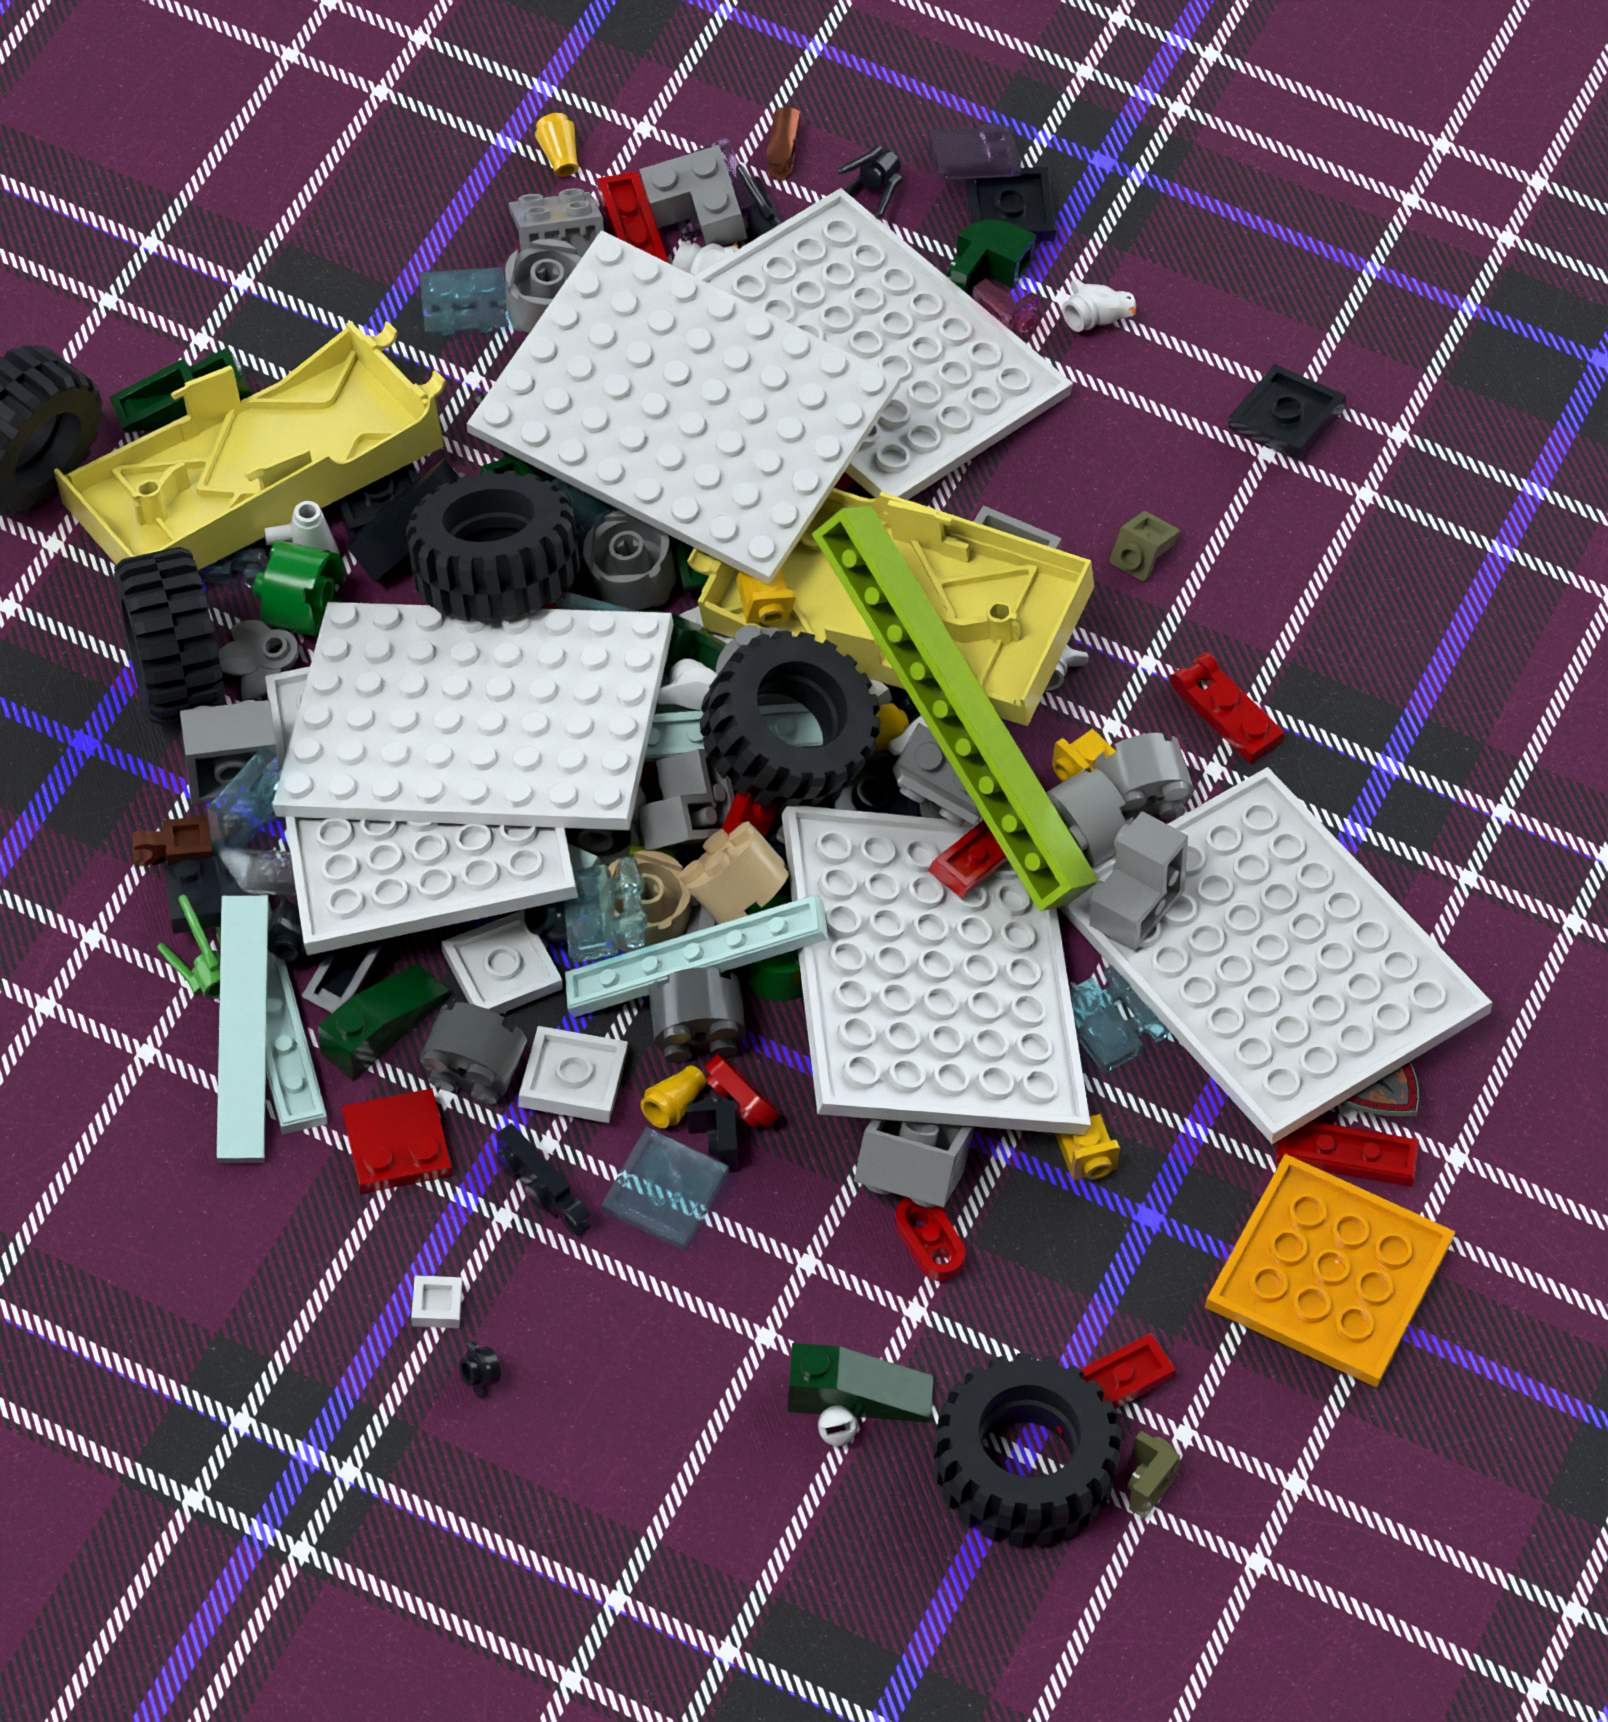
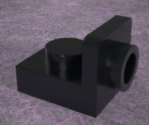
(285, 933)
(718, 1121)

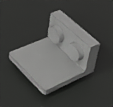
(566, 217)
(926, 773)

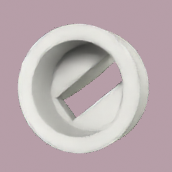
(833, 1417)

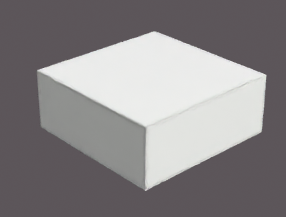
(437, 1301)

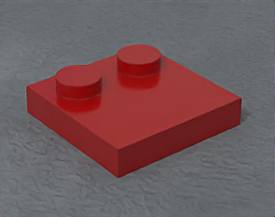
(396, 1141)

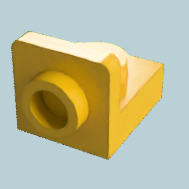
(765, 602)
(1074, 757)
(1091, 1153)

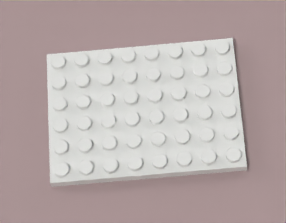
(877, 298)
(684, 406)
(475, 718)
(408, 877)
(1287, 961)
(929, 996)

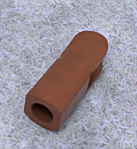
(783, 142)

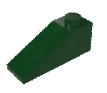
(378, 1019)
(862, 1383)

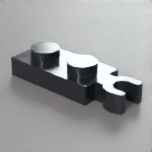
(541, 1180)

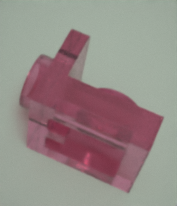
(1017, 316)

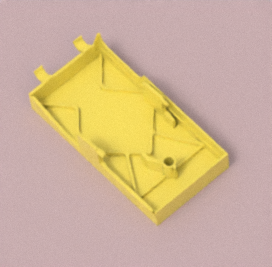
(249, 462)
(995, 592)

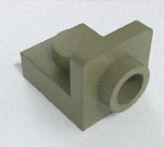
(1141, 543)
(1154, 1475)

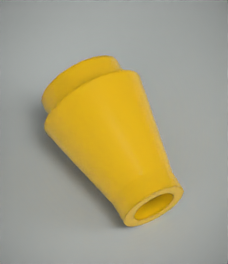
(558, 142)
(668, 1100)

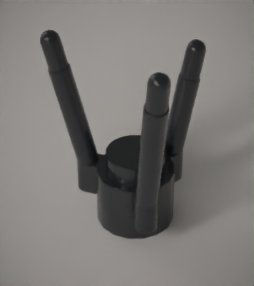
(877, 170)
(765, 215)

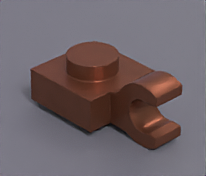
(178, 841)

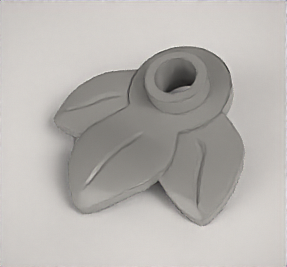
(250, 655)

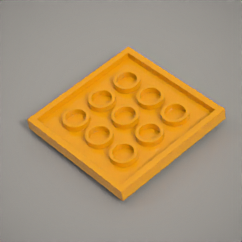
(1330, 1270)

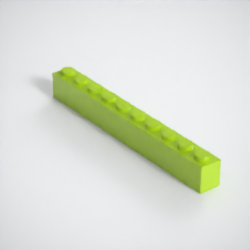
(955, 707)

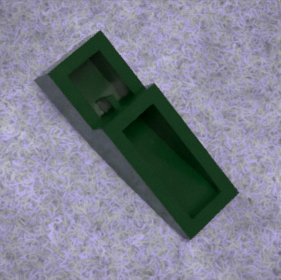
(149, 401)

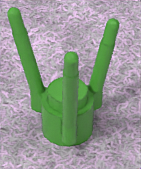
(206, 973)

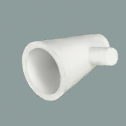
(306, 528)

